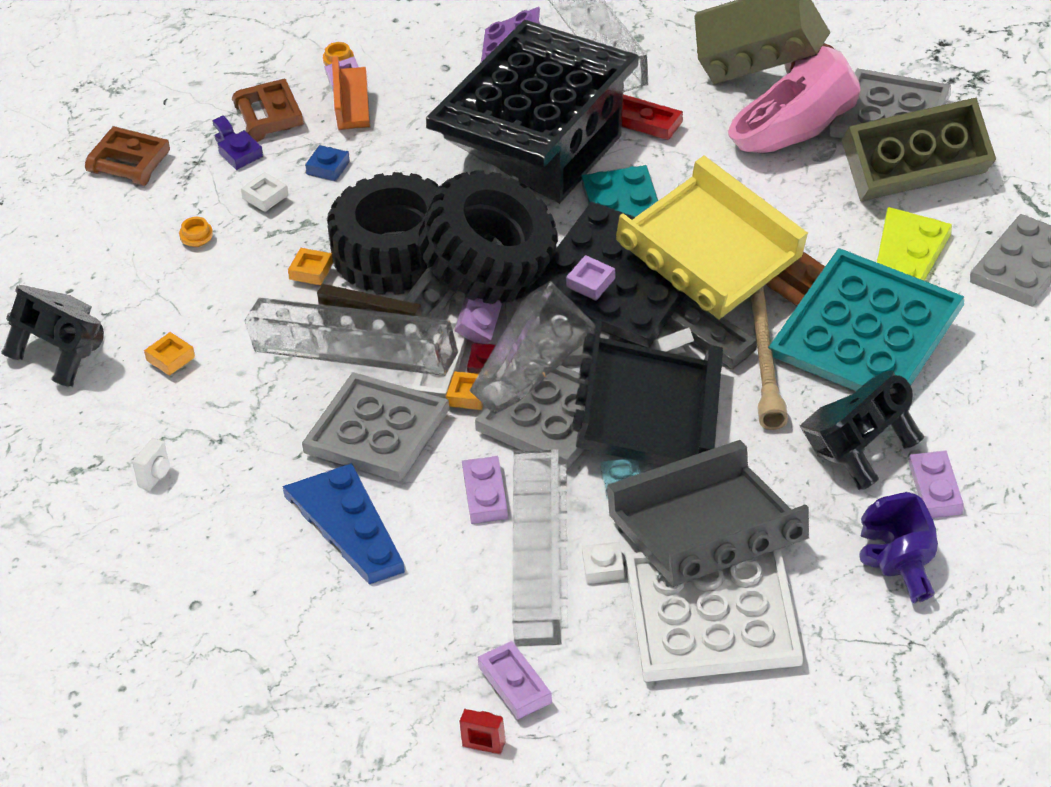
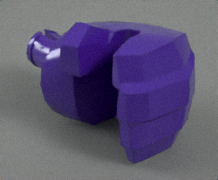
(909, 537)

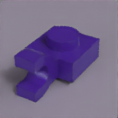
(235, 148)

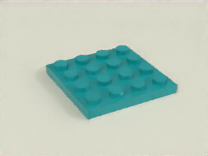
(865, 322)

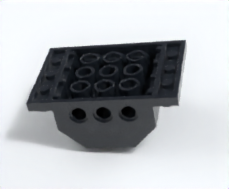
(539, 107)

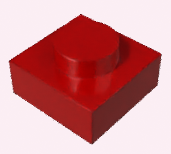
(482, 731)

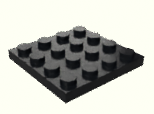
(637, 299)

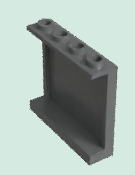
(704, 514)

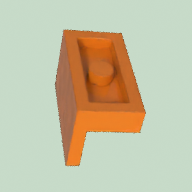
(350, 96)

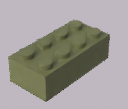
(918, 149)

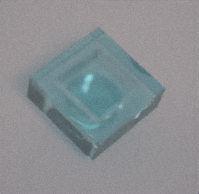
(618, 470)

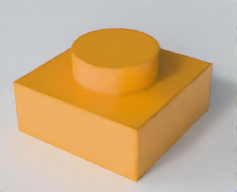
(310, 266)
(169, 353)
(459, 393)

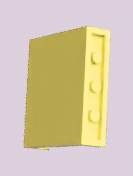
(713, 239)

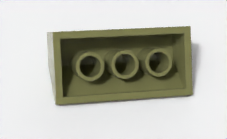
(756, 36)

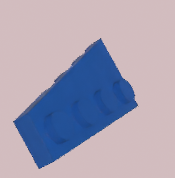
(348, 519)

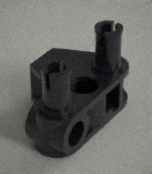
(57, 320)
(839, 427)

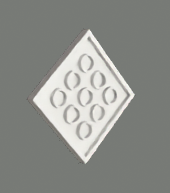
(716, 622)

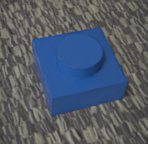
(327, 163)

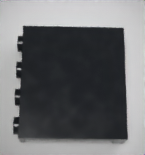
(646, 401)

